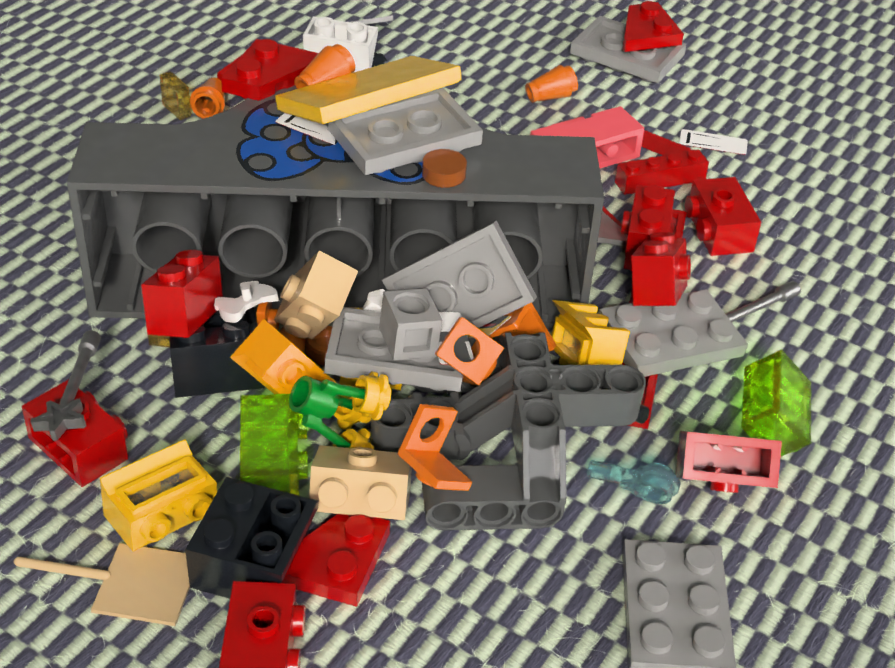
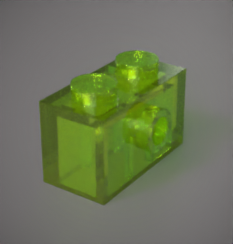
(777, 402)
(271, 443)

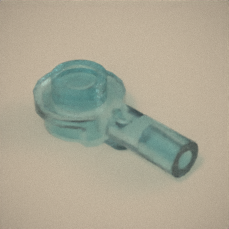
(650, 482)

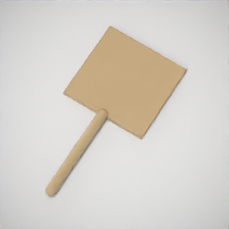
(137, 586)

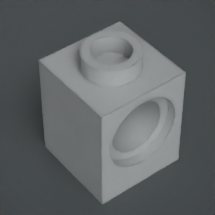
(410, 324)

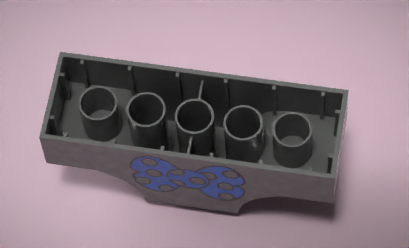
(280, 196)

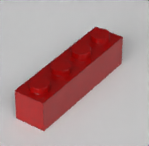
(661, 171)

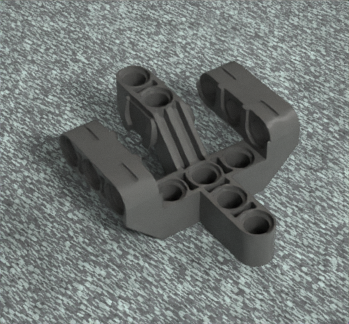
(537, 405)

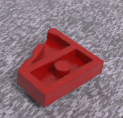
(650, 28)
(265, 69)
(339, 557)

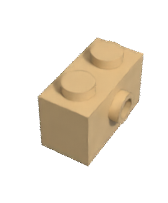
(315, 295)
(360, 482)

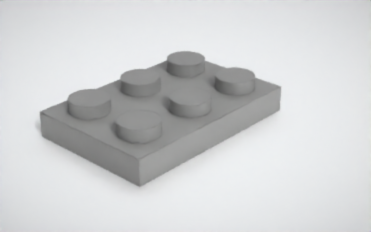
(604, 42)
(406, 131)
(470, 277)
(677, 335)
(359, 348)
(676, 606)

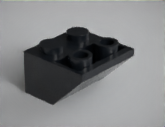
(203, 360)
(247, 536)

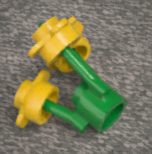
(346, 402)

